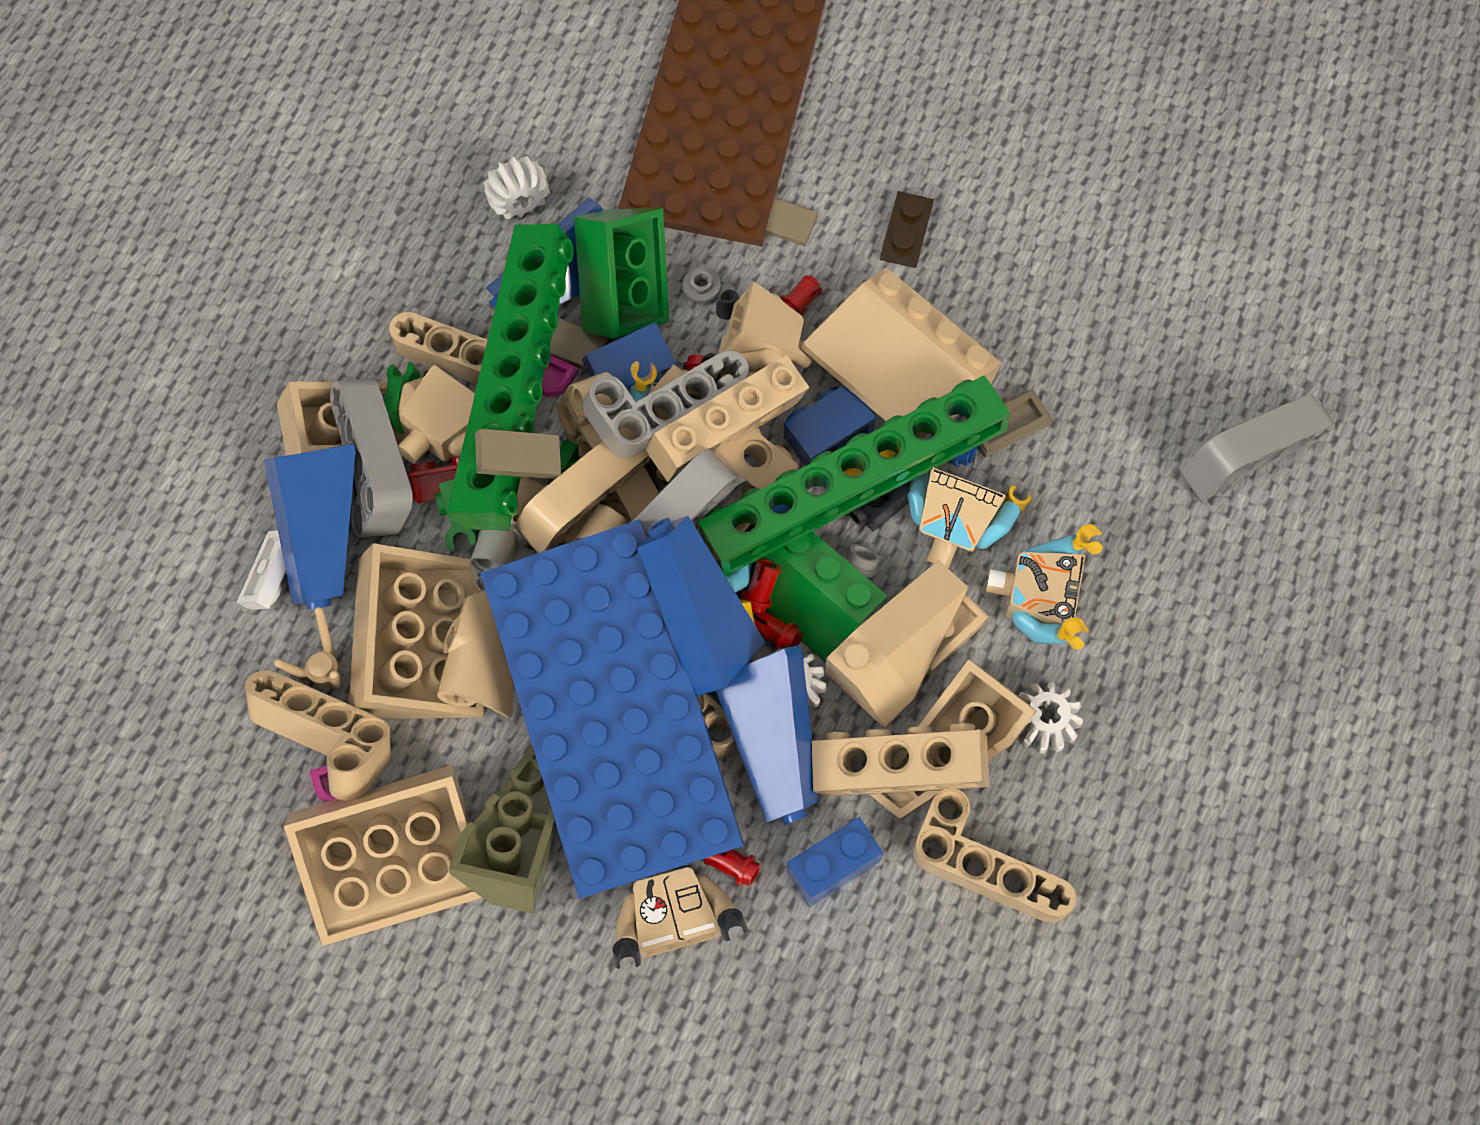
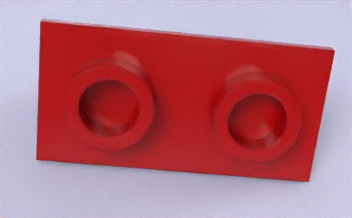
(428, 477)

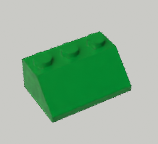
(622, 270)
(821, 593)

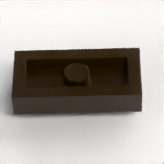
(906, 229)

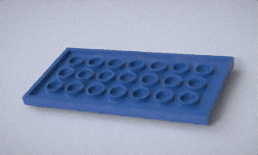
(610, 712)

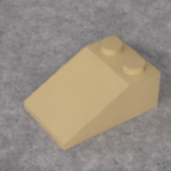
(309, 419)

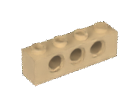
(727, 416)
(772, 459)
(965, 769)

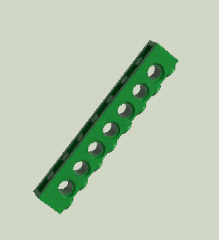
(512, 369)
(950, 438)

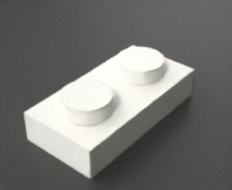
(264, 579)

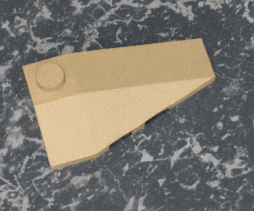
(895, 647)
(969, 699)

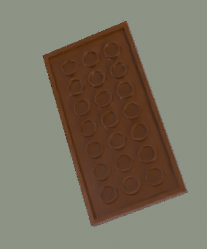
(723, 115)

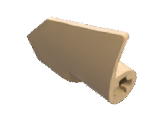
(476, 660)

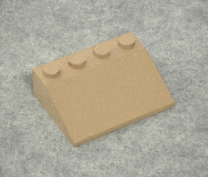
(896, 348)
(400, 631)
(381, 855)

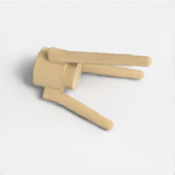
(322, 666)

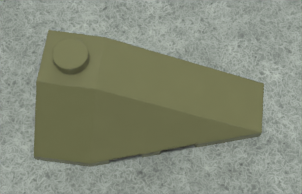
(510, 842)

